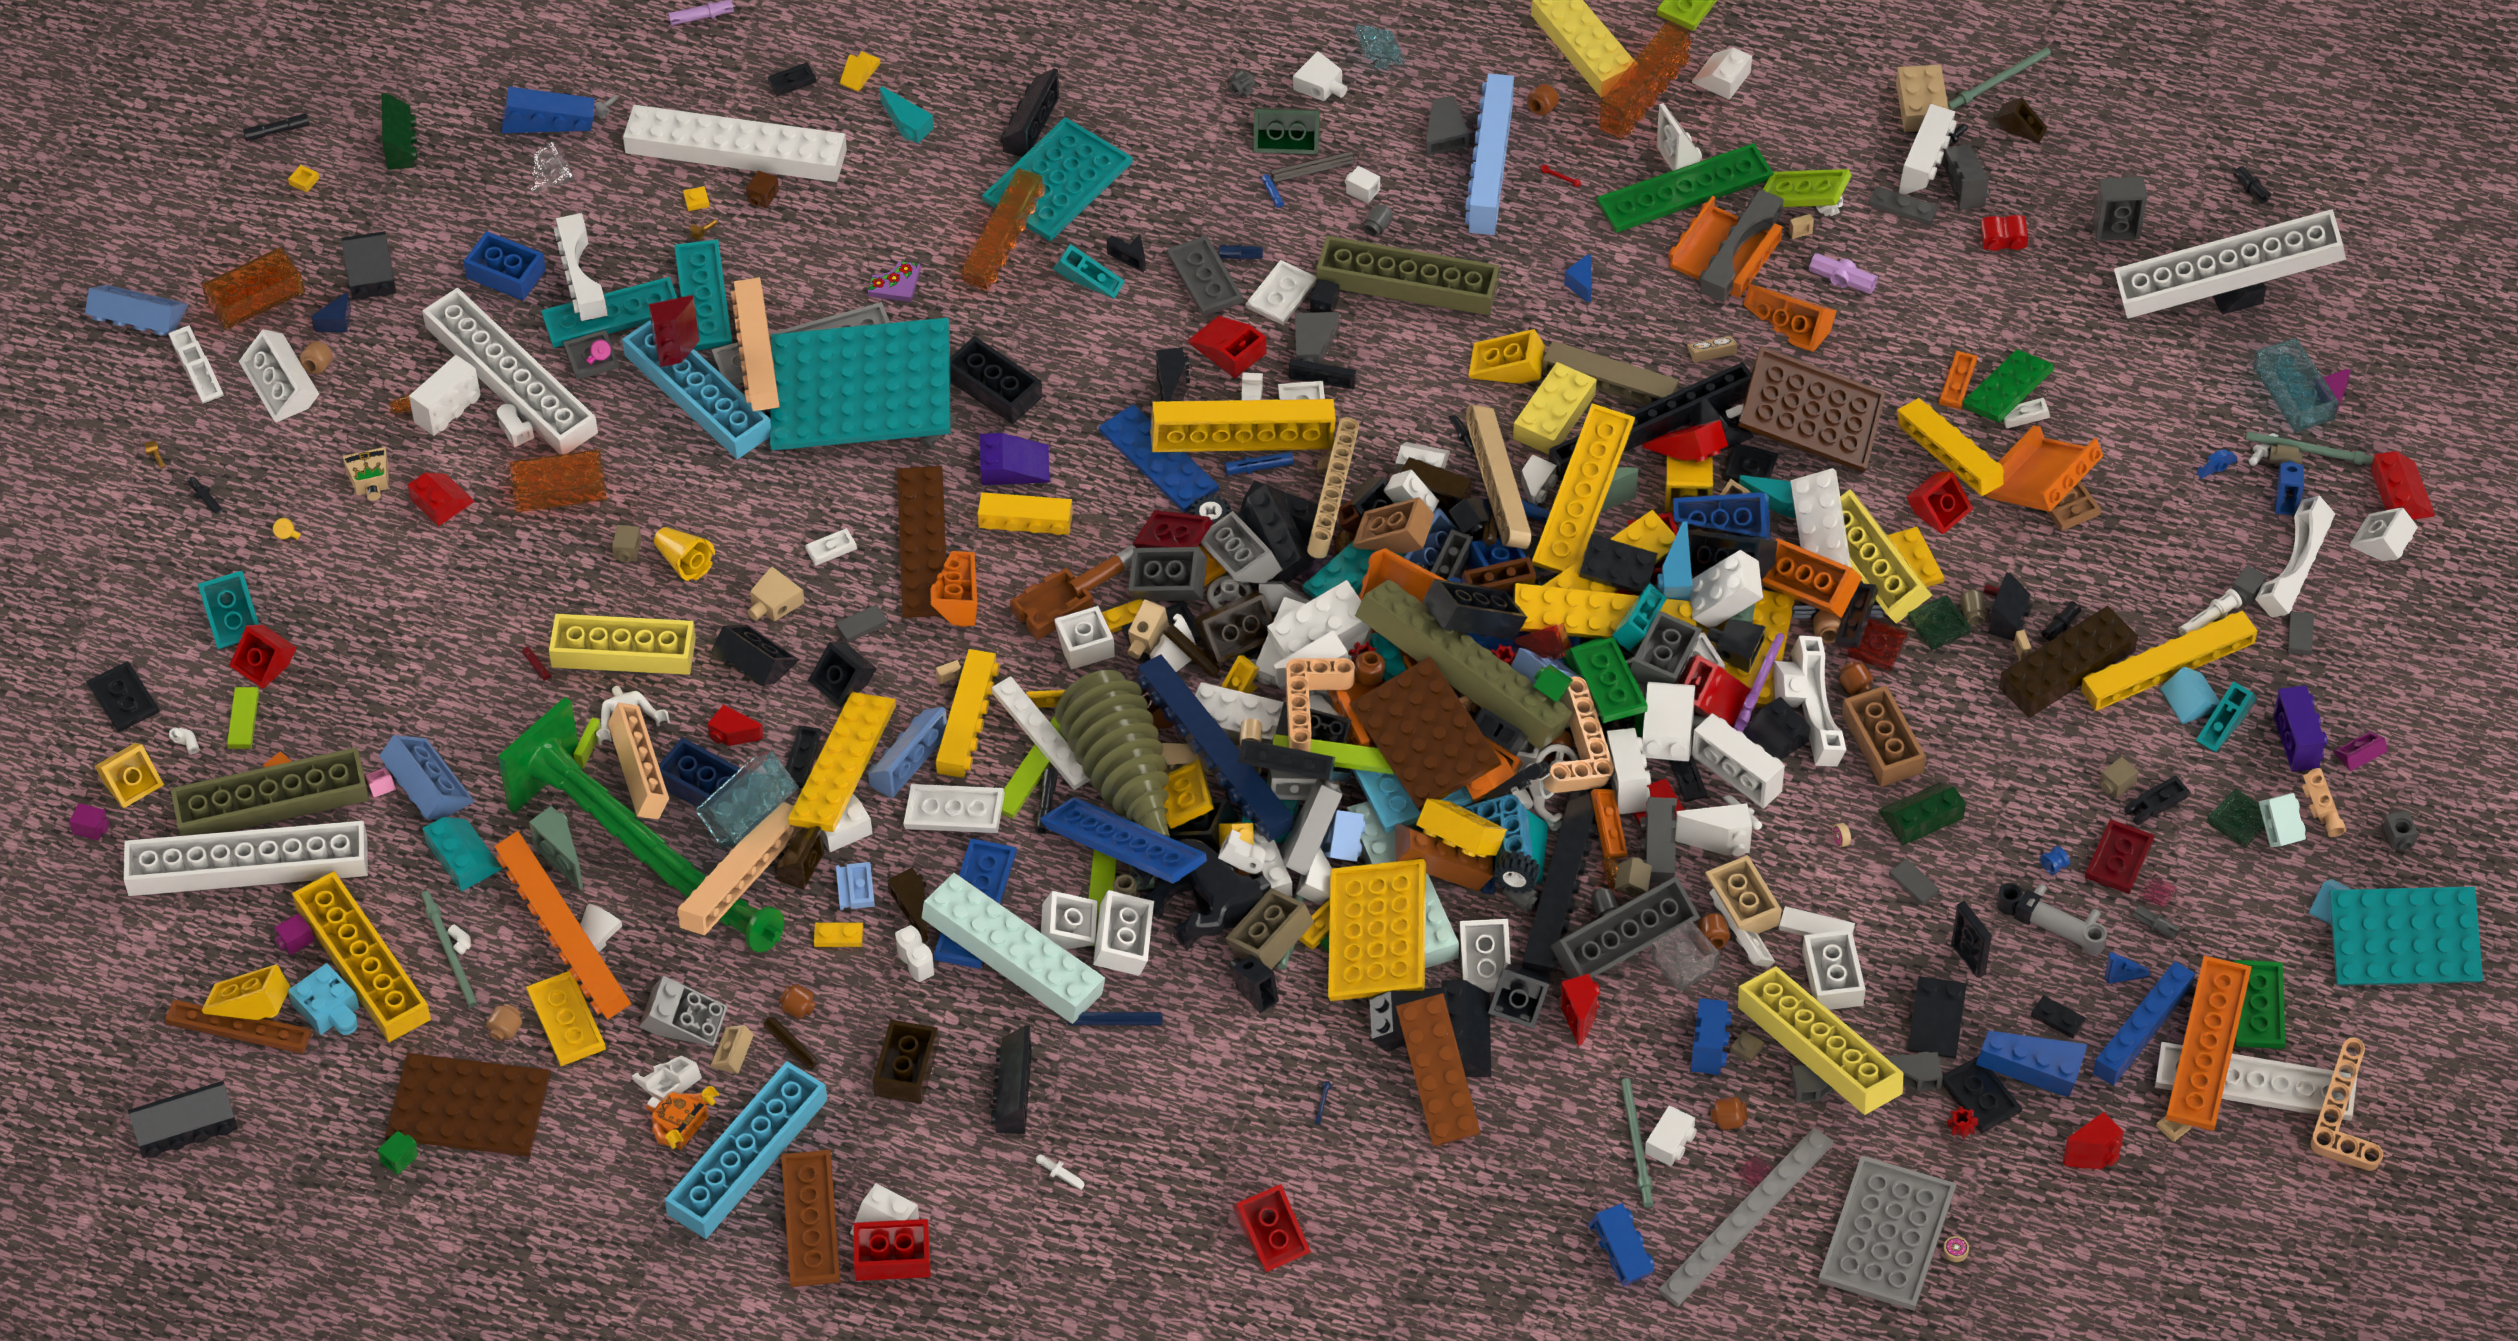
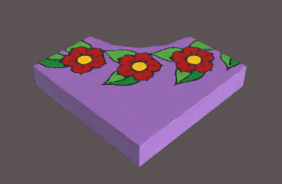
(896, 284)

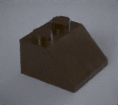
(801, 858)

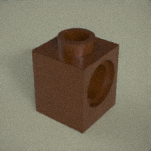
(762, 189)

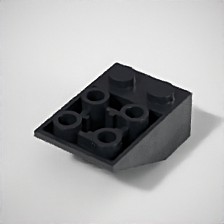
(1323, 726)

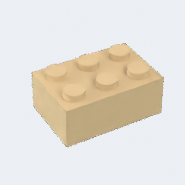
(1917, 90)

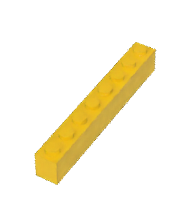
(2164, 661)

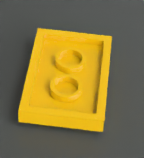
(1918, 555)
(1187, 794)

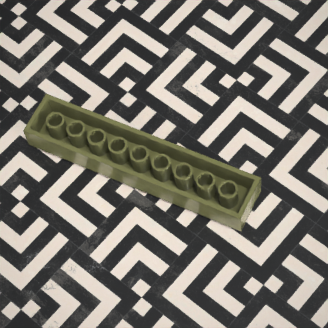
(1464, 663)

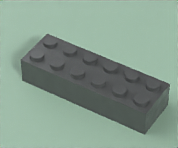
(1625, 930)

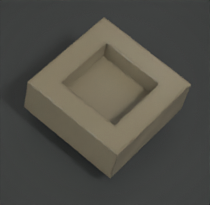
(1747, 1046)

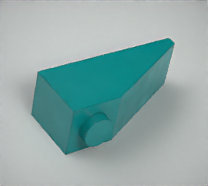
(908, 118)
(1087, 272)
(1778, 491)
(1639, 617)
(2227, 716)

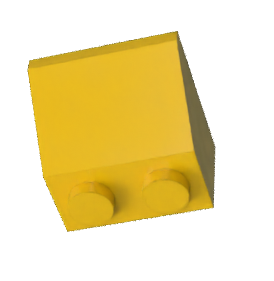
(129, 774)

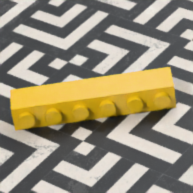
(1950, 447)
(966, 714)

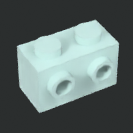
(2282, 820)

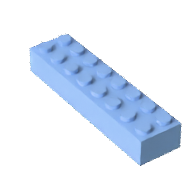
(1489, 154)

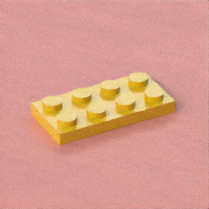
(566, 1018)

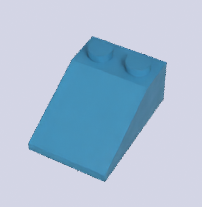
(1676, 576)

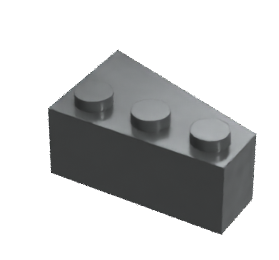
(1966, 177)
(1659, 838)

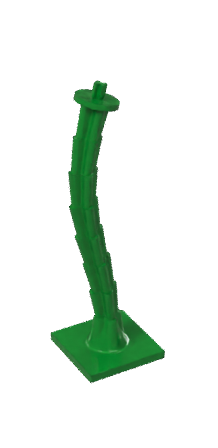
(546, 757)

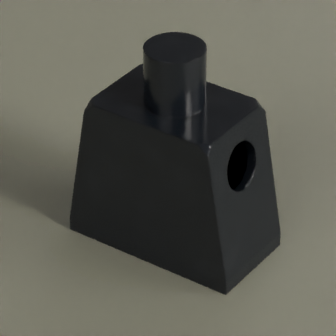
(1738, 643)
(1255, 982)

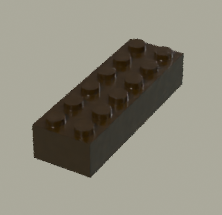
(2066, 660)

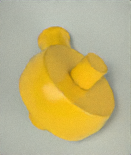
(284, 529)

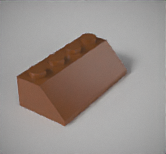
(1441, 859)

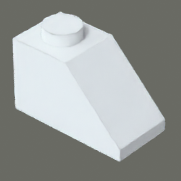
(1789, 683)
(1317, 882)

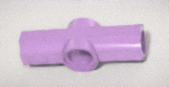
(1843, 273)

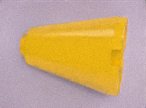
(685, 552)

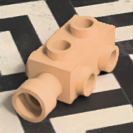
(2323, 803)

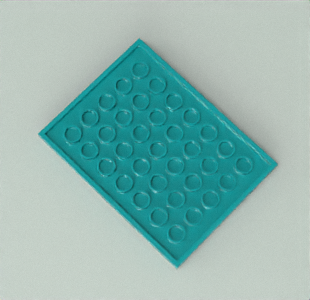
(861, 384)

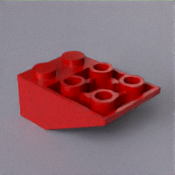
(1230, 344)
(1714, 689)

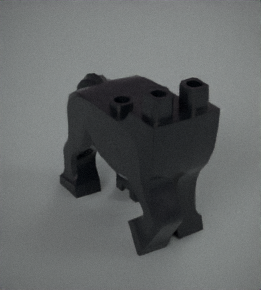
(1216, 890)

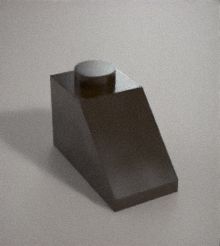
(2021, 120)

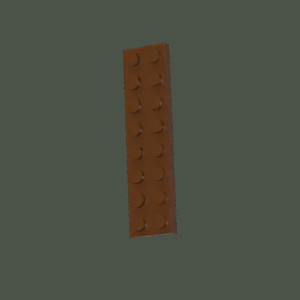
(920, 536)

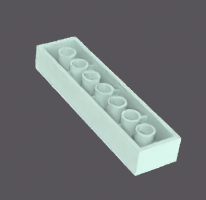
(1378, 848)
(1013, 948)

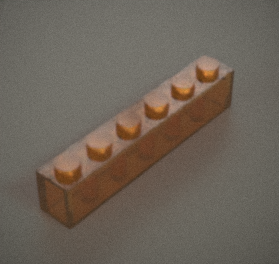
(1003, 229)

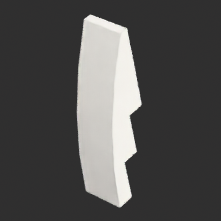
(195, 364)

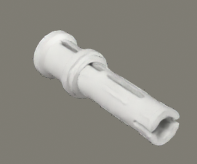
(2217, 609)

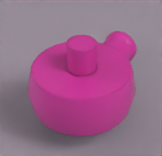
(599, 350)

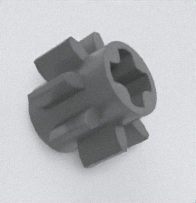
(1241, 84)

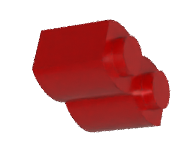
(2004, 232)

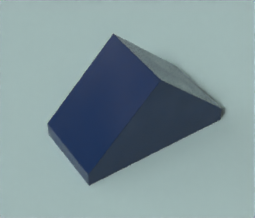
(333, 316)

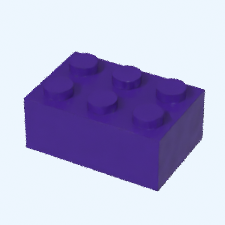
(2299, 728)

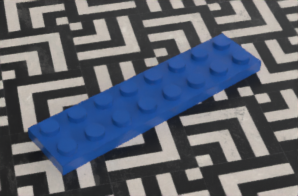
(1123, 840)

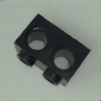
(1500, 731)

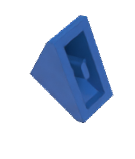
(1579, 278)

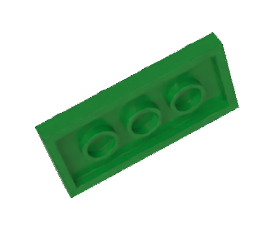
(2008, 385)
(1608, 679)
(2263, 1007)

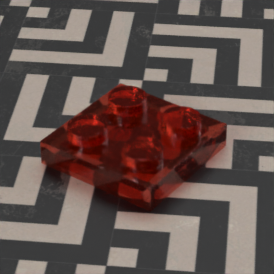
(1879, 645)

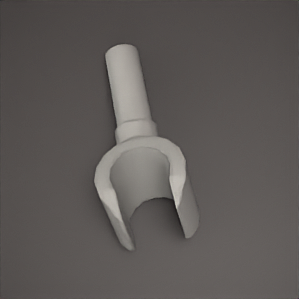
(602, 108)

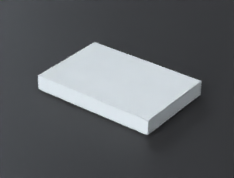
(1281, 292)

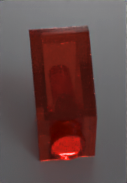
(1547, 642)

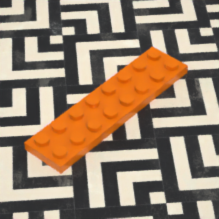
(2208, 1043)

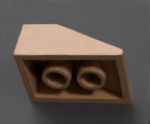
(1396, 527)

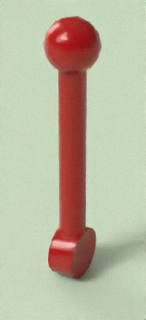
(1545, 169)

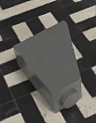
(1446, 127)
(1315, 334)

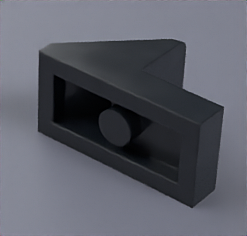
(1129, 254)

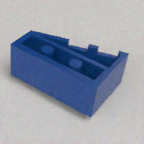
(1710, 1036)
(1622, 1244)

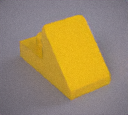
(858, 70)
(1241, 676)

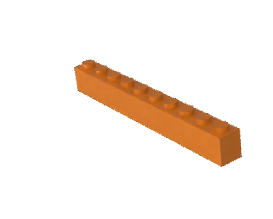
(562, 925)

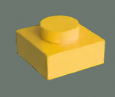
(303, 178)
(696, 198)

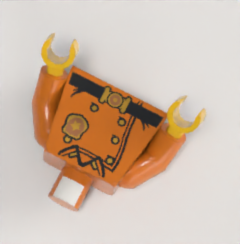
(680, 1116)

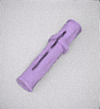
(700, 12)

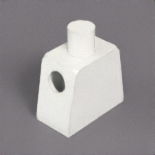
(1319, 78)

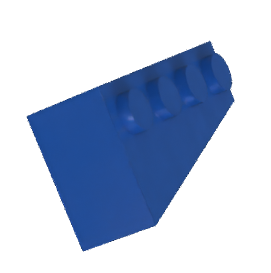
(546, 112)
(1731, 514)
(2033, 1060)

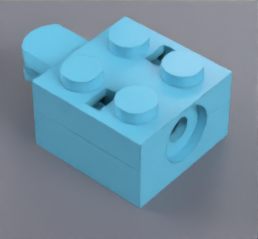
(326, 1001)

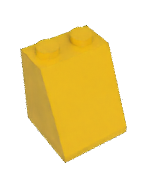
(1687, 480)

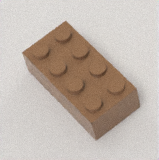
(1883, 736)

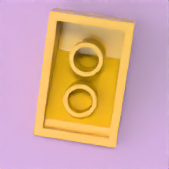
(1508, 358)
(249, 995)

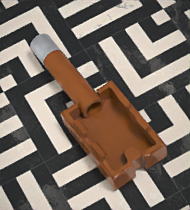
(1064, 594)

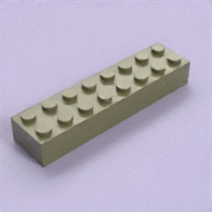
(1409, 275)
(270, 794)

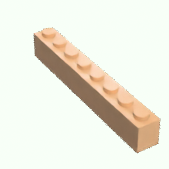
(755, 344)
(737, 871)

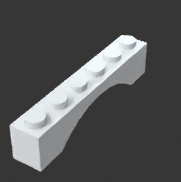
(588, 294)
(2311, 526)
(1825, 737)

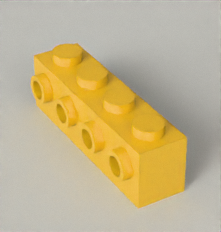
(1025, 513)

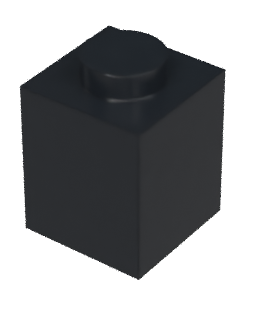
(1324, 297)

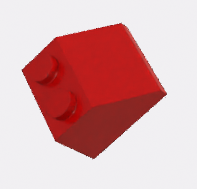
(438, 496)
(1940, 501)
(262, 655)
(1580, 1005)
(2094, 1144)

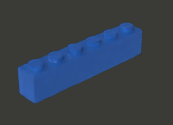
(2144, 1023)

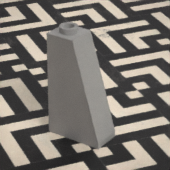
(1310, 826)

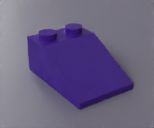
(1012, 460)

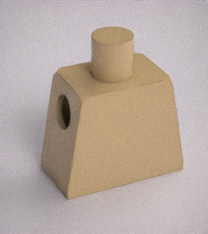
(774, 596)
(1147, 629)

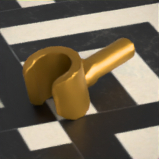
(698, 232)
(152, 448)

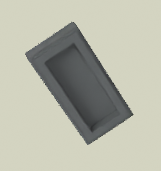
(861, 623)
(2300, 633)
(1914, 882)

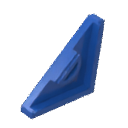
(2123, 969)

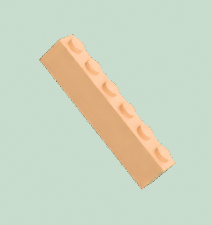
(638, 761)

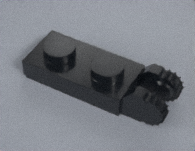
(1521, 780)
(2158, 799)

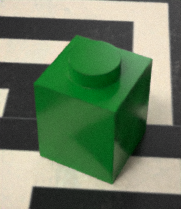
(1552, 682)
(398, 1152)

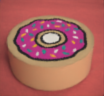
(1841, 834)
(1956, 1249)

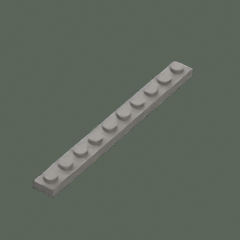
(1745, 1217)

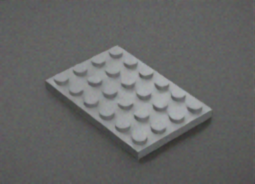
(1887, 1233)

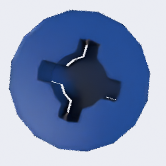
(2055, 860)

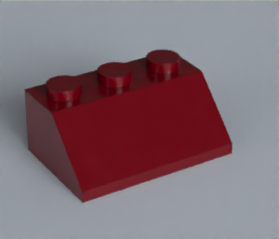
(674, 329)

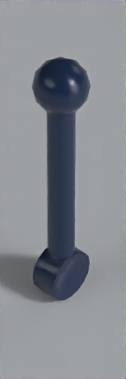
(1326, 1086)

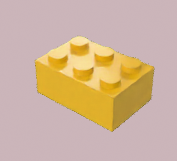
(1461, 828)

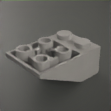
(682, 1013)

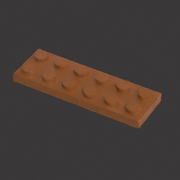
(1438, 1070)
(810, 1218)

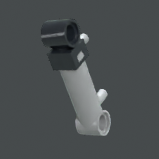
(2030, 909)

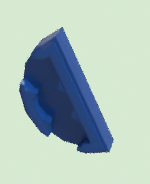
(2218, 462)

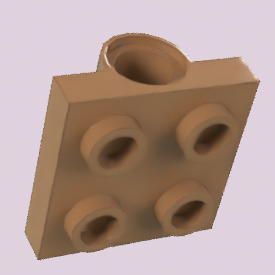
(2075, 508)

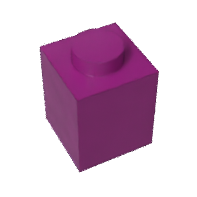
(89, 822)
(293, 934)

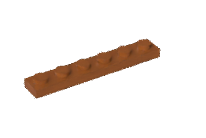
(254, 1031)

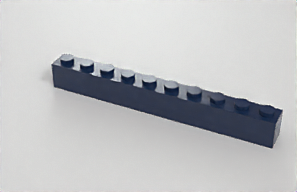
(1214, 748)

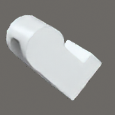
(1252, 386)
(512, 426)
(1242, 854)

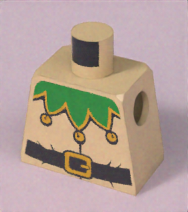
(368, 472)

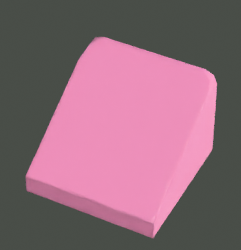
(380, 782)

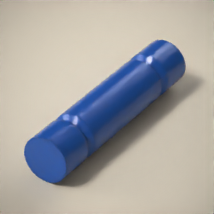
(1272, 190)

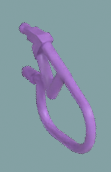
(1751, 699)

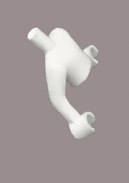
(633, 698)
(1539, 794)

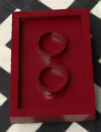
(1172, 530)
(2119, 856)

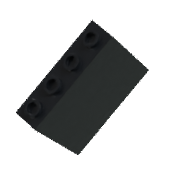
(1292, 761)

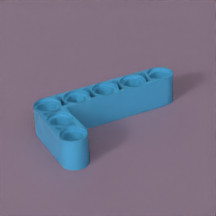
(1504, 816)

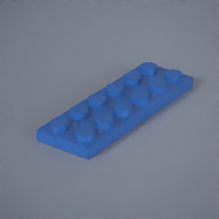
(1169, 471)
(987, 869)

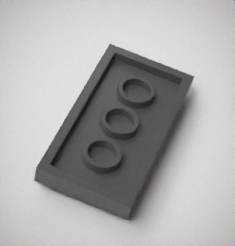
(1204, 276)

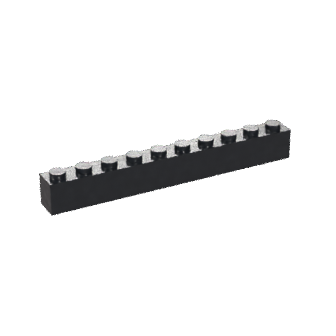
(1669, 411)
(1561, 883)

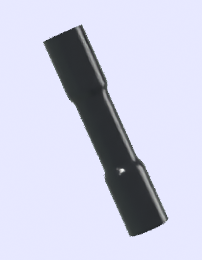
(288, 124)
(1048, 789)

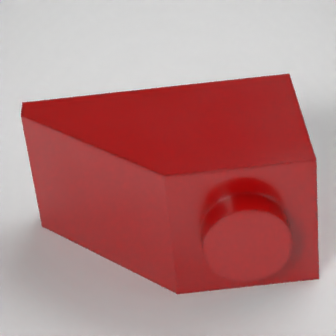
(733, 727)

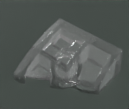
(550, 169)

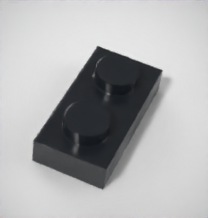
(791, 79)
(2058, 1017)

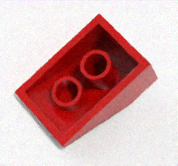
(1691, 442)
(1272, 1228)

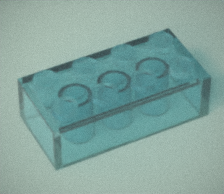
(2295, 385)
(746, 798)

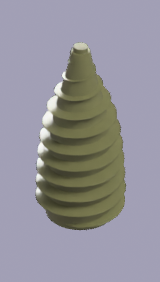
(1117, 745)

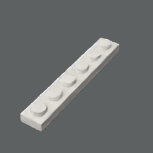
(1040, 731)

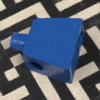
(2289, 478)

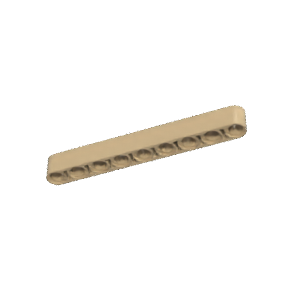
(1498, 477)
(1333, 488)

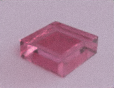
(2159, 892)
(1755, 1170)

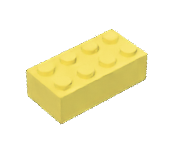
(1554, 408)

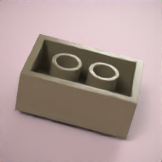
(1270, 928)

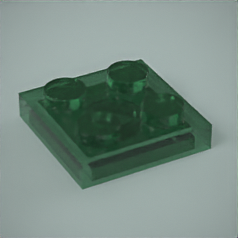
(1939, 622)
(2238, 818)

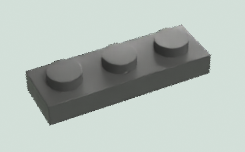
(1903, 205)

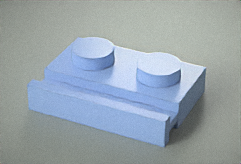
(855, 886)

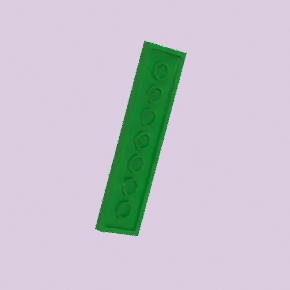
(1684, 188)

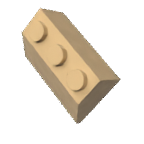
(1745, 895)

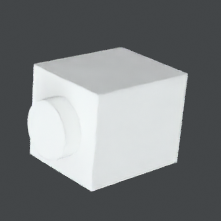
(1362, 184)

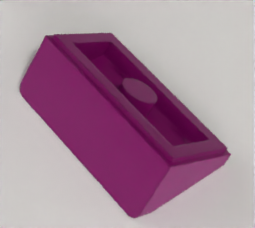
(2361, 750)

